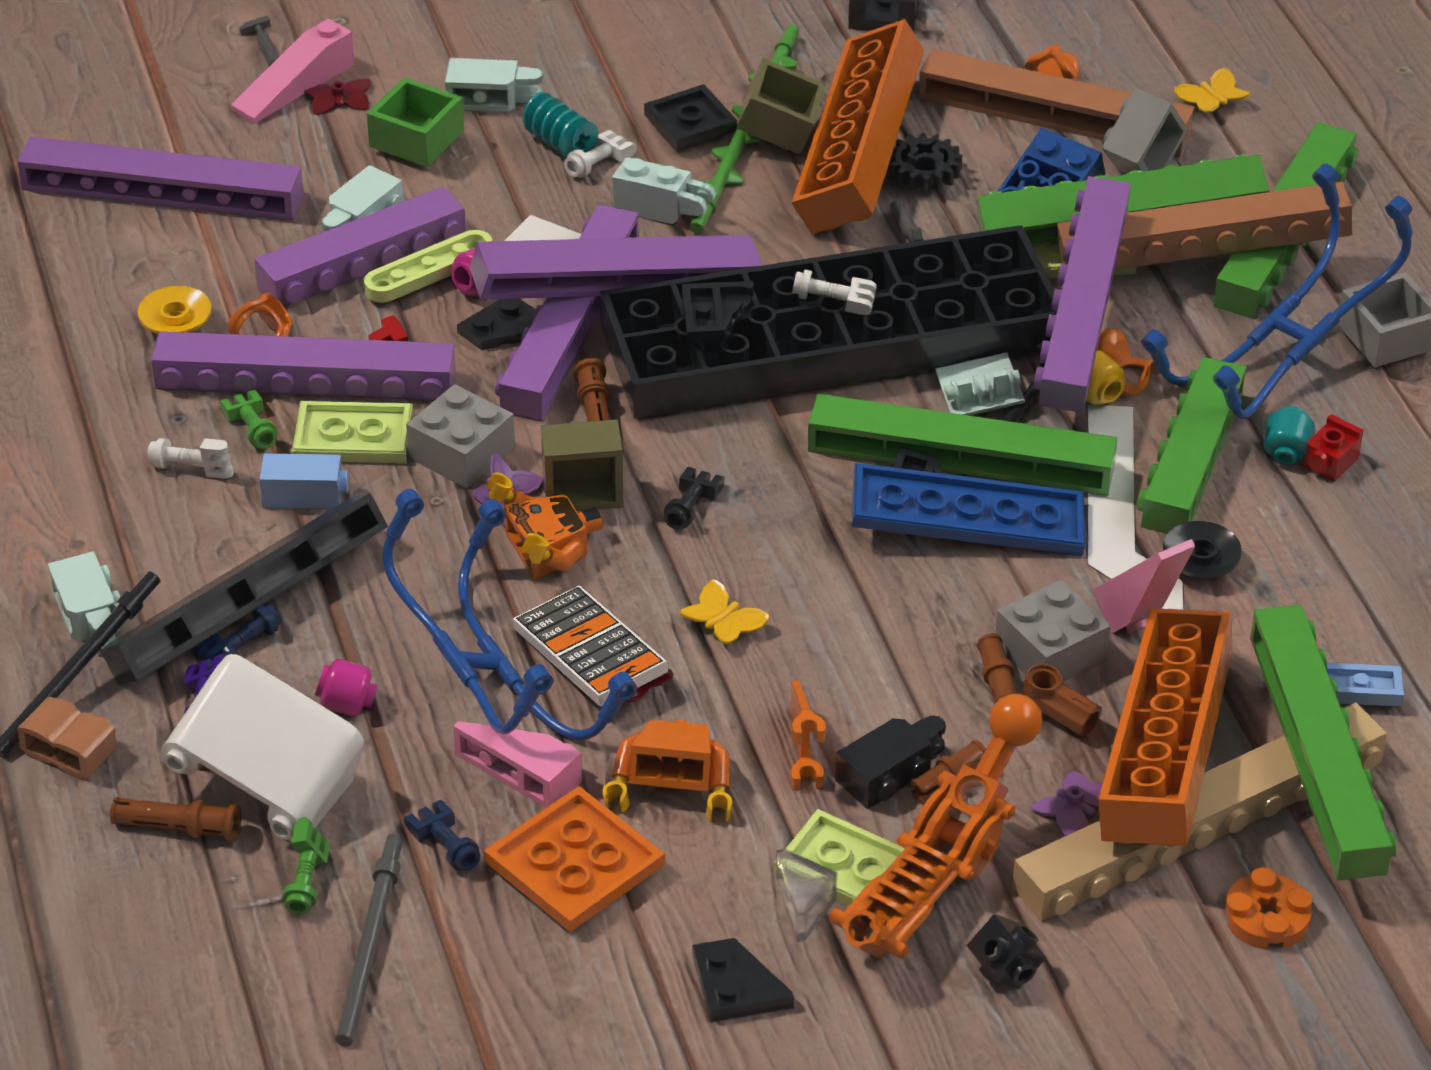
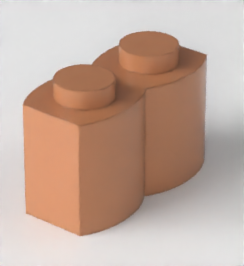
(68, 738)

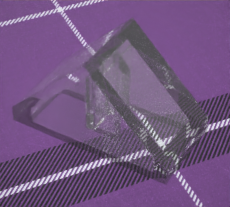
(805, 890)

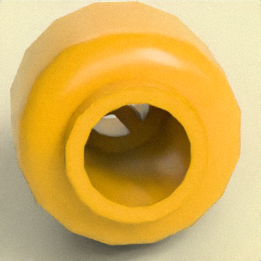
(1105, 381)

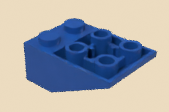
(1052, 160)

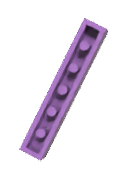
(359, 247)

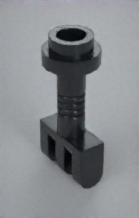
(680, 512)

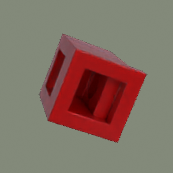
(1333, 448)

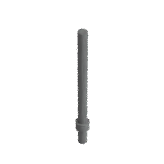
(385, 876)

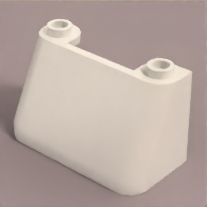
(266, 743)

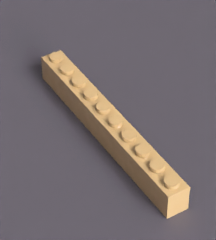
(1229, 799)

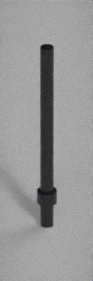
(125, 608)

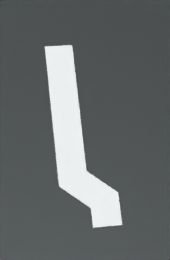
(1112, 516)

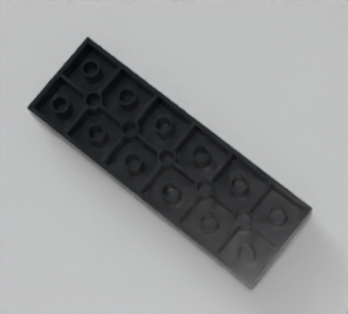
(930, 310)

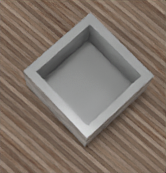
(1144, 134)
(1389, 321)
(460, 435)
(1053, 629)

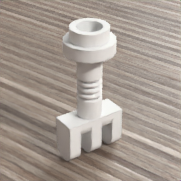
(608, 144)
(858, 296)
(212, 455)

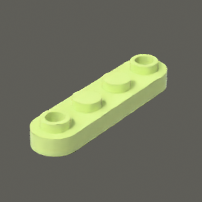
(419, 268)

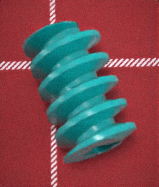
(558, 125)

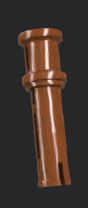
(592, 390)
(195, 818)

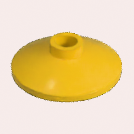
(174, 309)

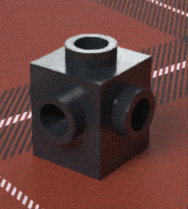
(1006, 952)

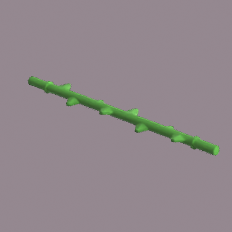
(729, 154)

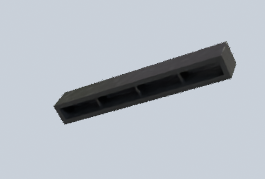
(243, 589)

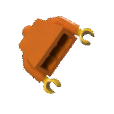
(672, 757)

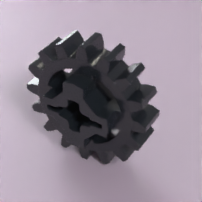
(926, 164)

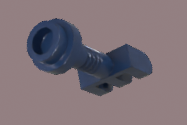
(265, 619)
(462, 852)

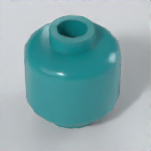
(1287, 434)

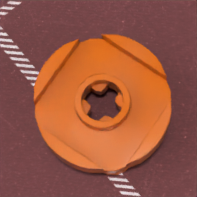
(1270, 890)

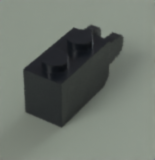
(889, 758)

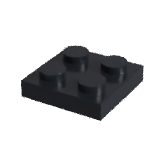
(690, 117)

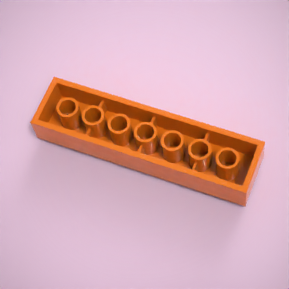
(858, 128)
(1166, 728)

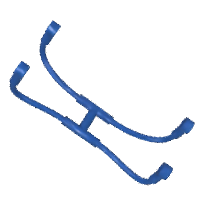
(1226, 377)
(537, 677)

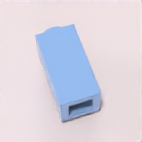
(302, 481)

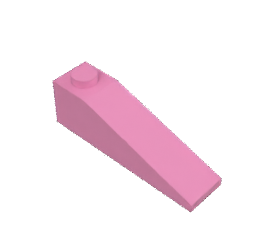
(305, 64)
(1147, 585)

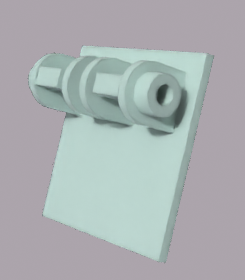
(980, 385)

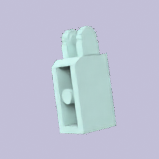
(491, 83)
(659, 191)
(362, 196)
(83, 594)

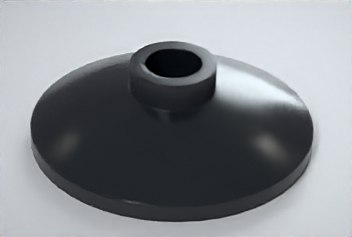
(1215, 550)

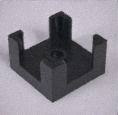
(878, 13)

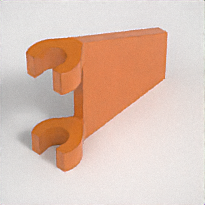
(803, 722)

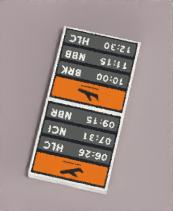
(588, 643)

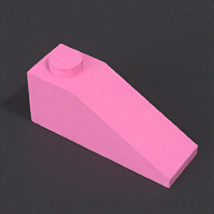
(522, 760)

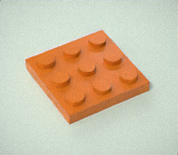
(574, 858)

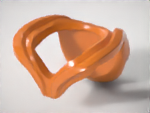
(1054, 62)
(269, 310)
(1116, 347)

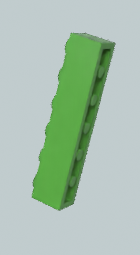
(1190, 452)

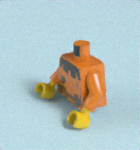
(544, 530)

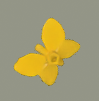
(1211, 97)
(724, 619)

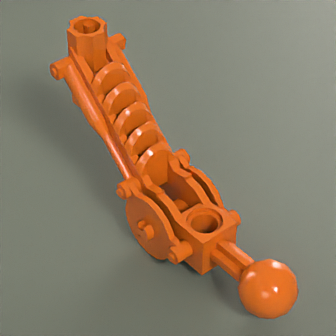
(905, 893)

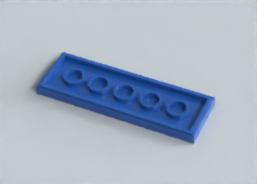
(968, 509)

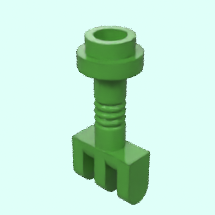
(261, 432)
(314, 851)

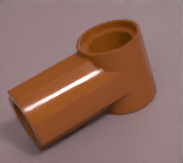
(1059, 701)

